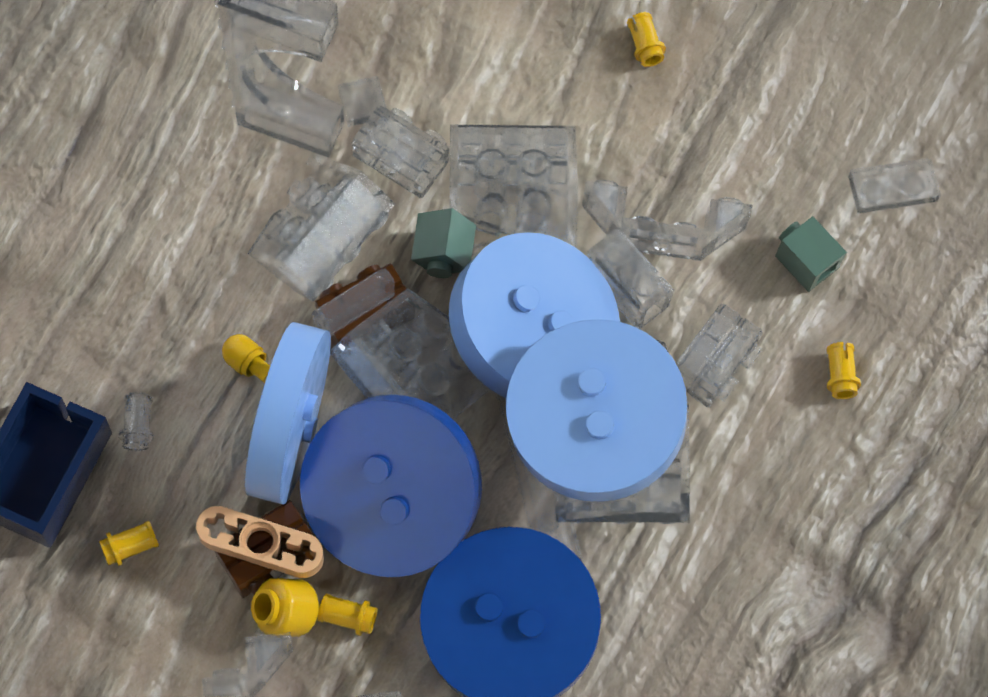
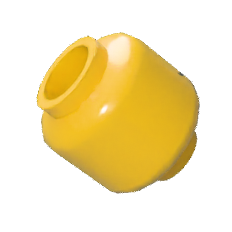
(285, 606)

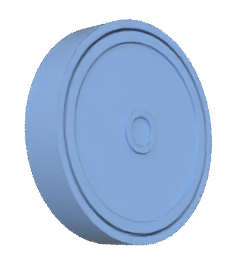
(518, 295)
(597, 410)
(287, 413)

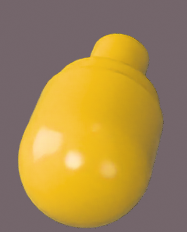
(245, 356)

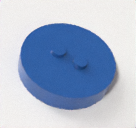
(390, 485)
(510, 615)

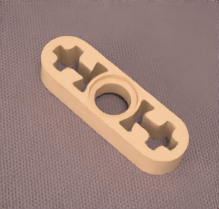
(225, 541)

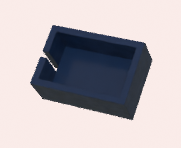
(46, 461)

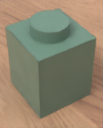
(443, 242)
(809, 252)

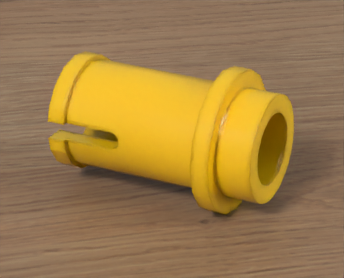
(648, 47)
(843, 377)
(128, 543)
(348, 614)

